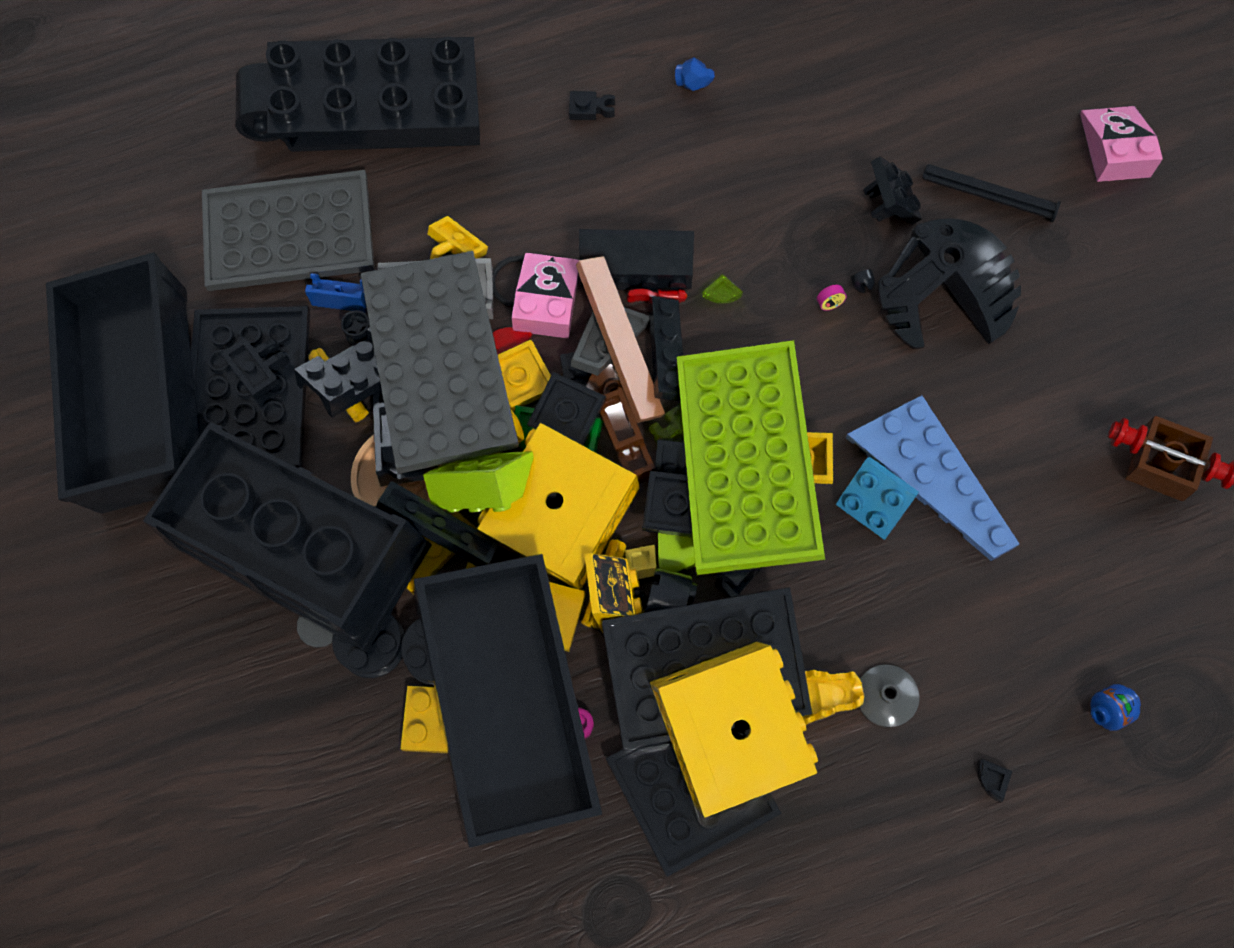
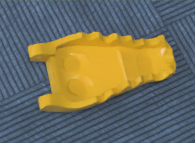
(832, 693)

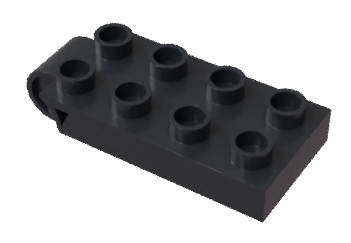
(361, 94)

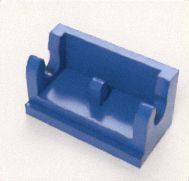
(336, 294)

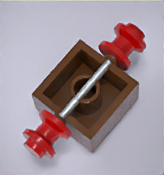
(1170, 457)

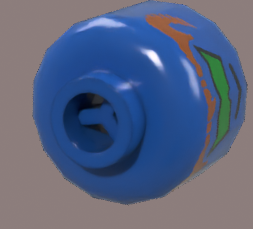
(1116, 707)

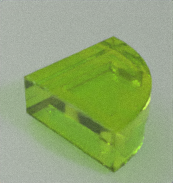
(722, 291)

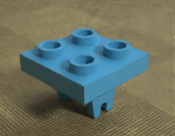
(877, 498)

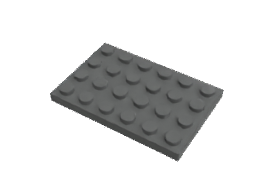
(286, 230)

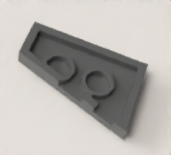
(592, 351)

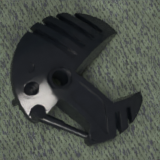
(977, 279)

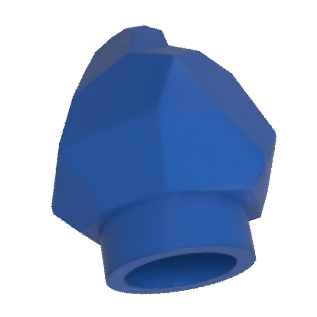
(693, 74)

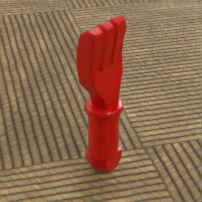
(646, 294)

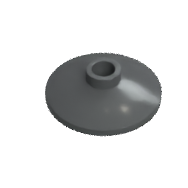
(887, 711)

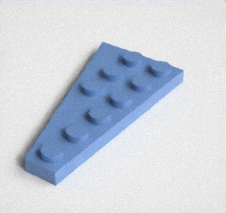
(923, 455)

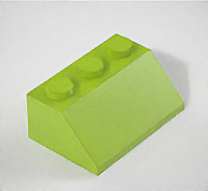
(480, 482)

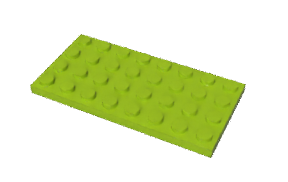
(748, 459)

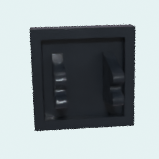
(895, 190)

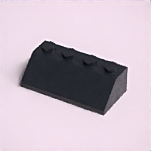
(642, 256)

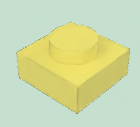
(643, 559)

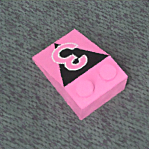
(1120, 143)
(545, 295)

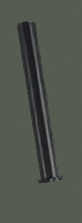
(991, 192)

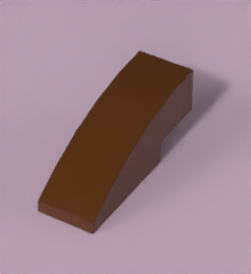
(626, 435)

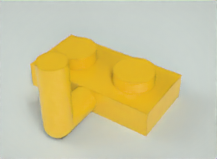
(454, 238)

